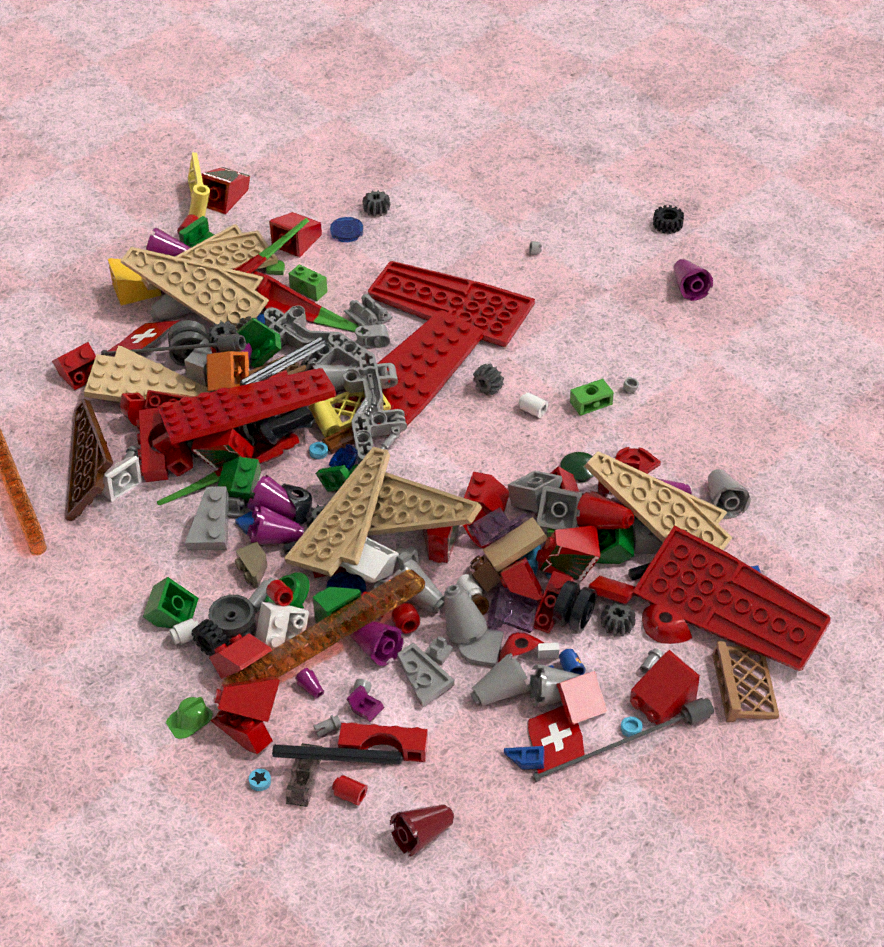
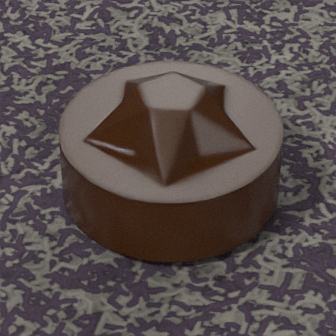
(481, 602)

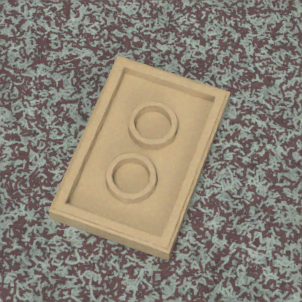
(515, 544)

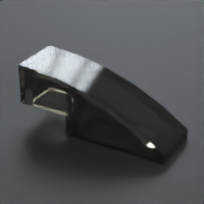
(302, 780)

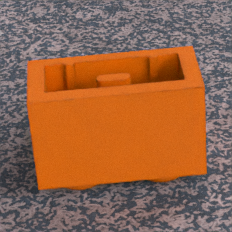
(226, 369)

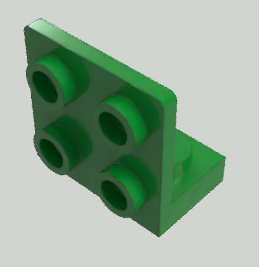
(195, 232)
(263, 341)
(334, 477)

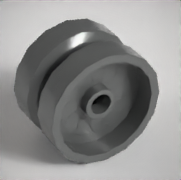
(182, 334)
(233, 615)

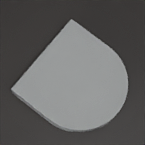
(483, 650)

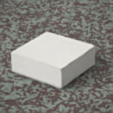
(548, 651)

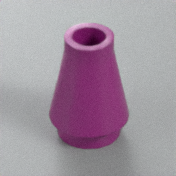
(308, 681)

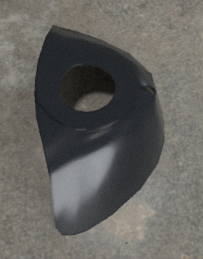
(301, 504)

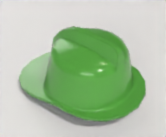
(189, 717)

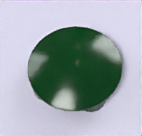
(575, 463)

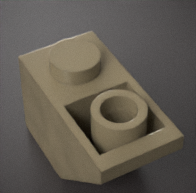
(252, 562)

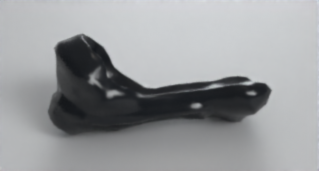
(273, 429)

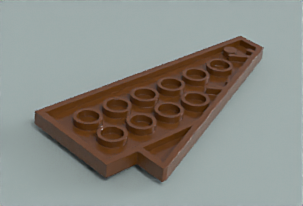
(88, 460)

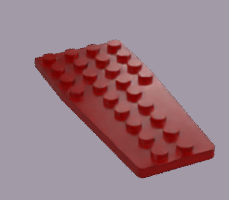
(428, 291)
(426, 362)
(243, 404)
(732, 600)

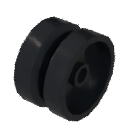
(574, 606)

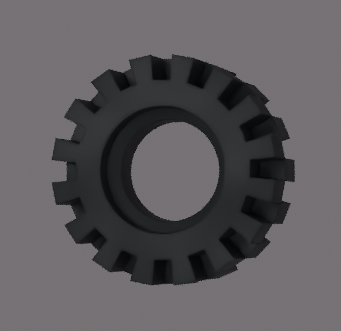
(669, 226)
(208, 636)

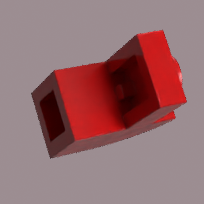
(131, 404)
(177, 455)

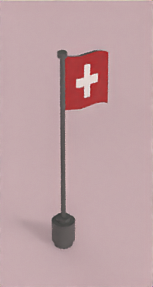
(150, 333)
(565, 742)

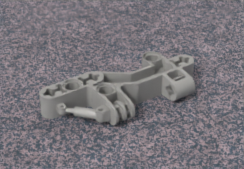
(293, 331)
(372, 380)

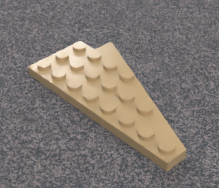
(227, 250)
(204, 288)
(133, 374)
(658, 503)
(414, 506)
(344, 522)

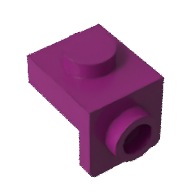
(364, 704)

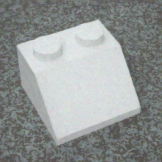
(121, 478)

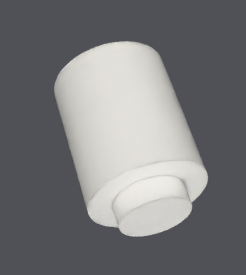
(533, 405)

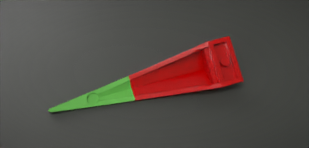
(255, 262)
(285, 298)
(261, 451)

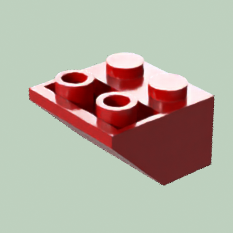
(76, 365)

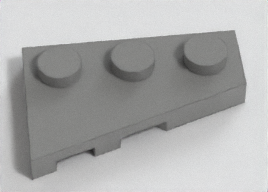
(424, 674)

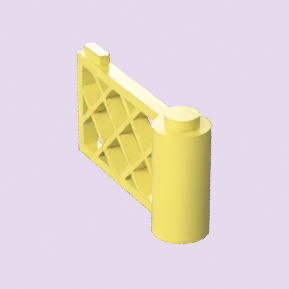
(198, 191)
(327, 417)

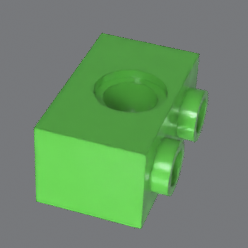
(308, 282)
(591, 397)

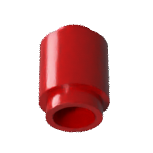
(279, 593)

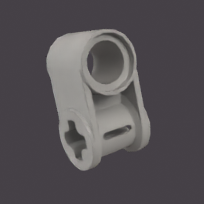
(373, 336)

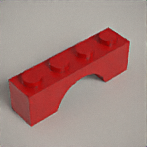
(153, 462)
(409, 741)

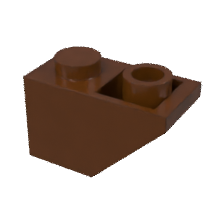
(484, 572)

